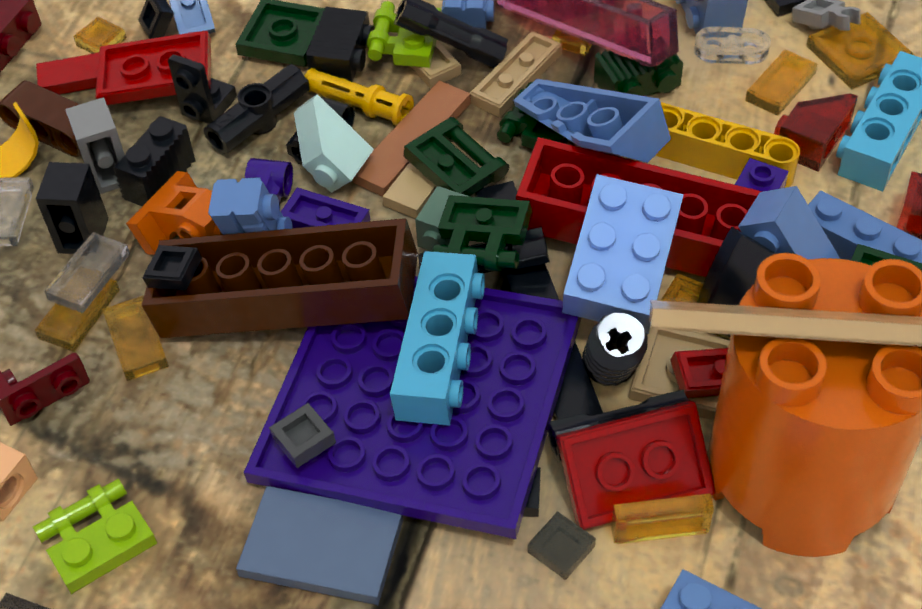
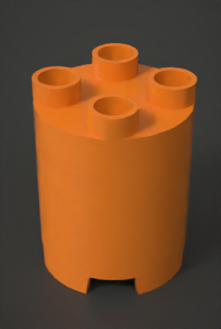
(819, 430)

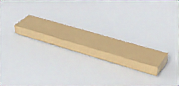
(786, 323)

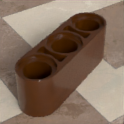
(45, 113)

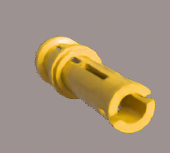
(372, 100)

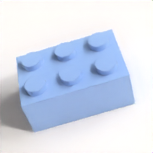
(621, 250)

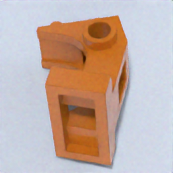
(160, 220)

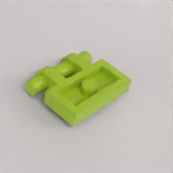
(406, 47)
(99, 546)

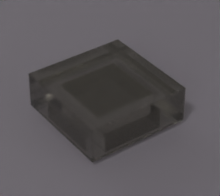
(561, 545)

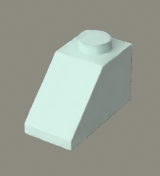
(329, 144)

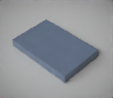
(320, 545)

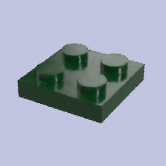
(280, 32)

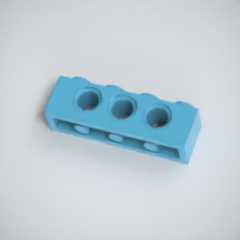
(886, 125)
(437, 339)

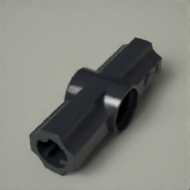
(256, 109)

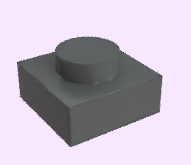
(302, 435)

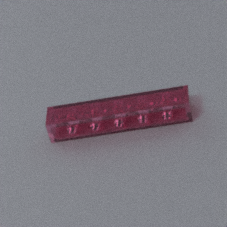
(628, 28)

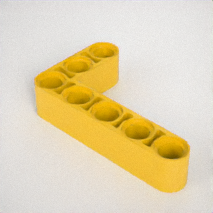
(724, 145)

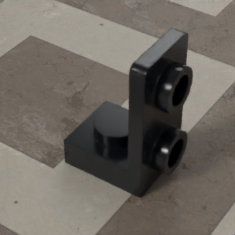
(194, 93)

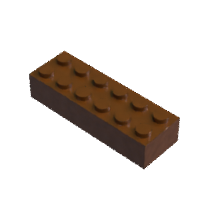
(291, 280)

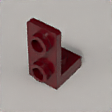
(41, 389)

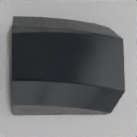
(733, 269)

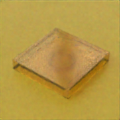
(859, 53)

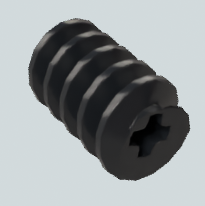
(614, 349)

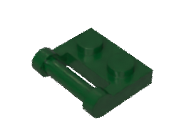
(447, 165)

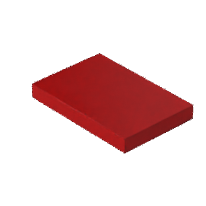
(142, 69)
(635, 461)

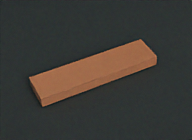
(387, 158)

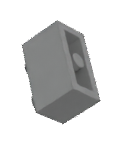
(97, 141)

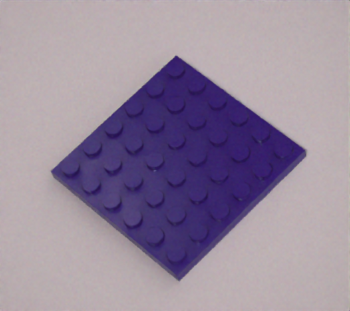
(455, 474)

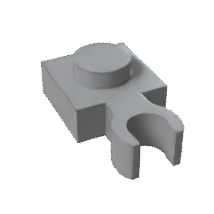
(823, 13)

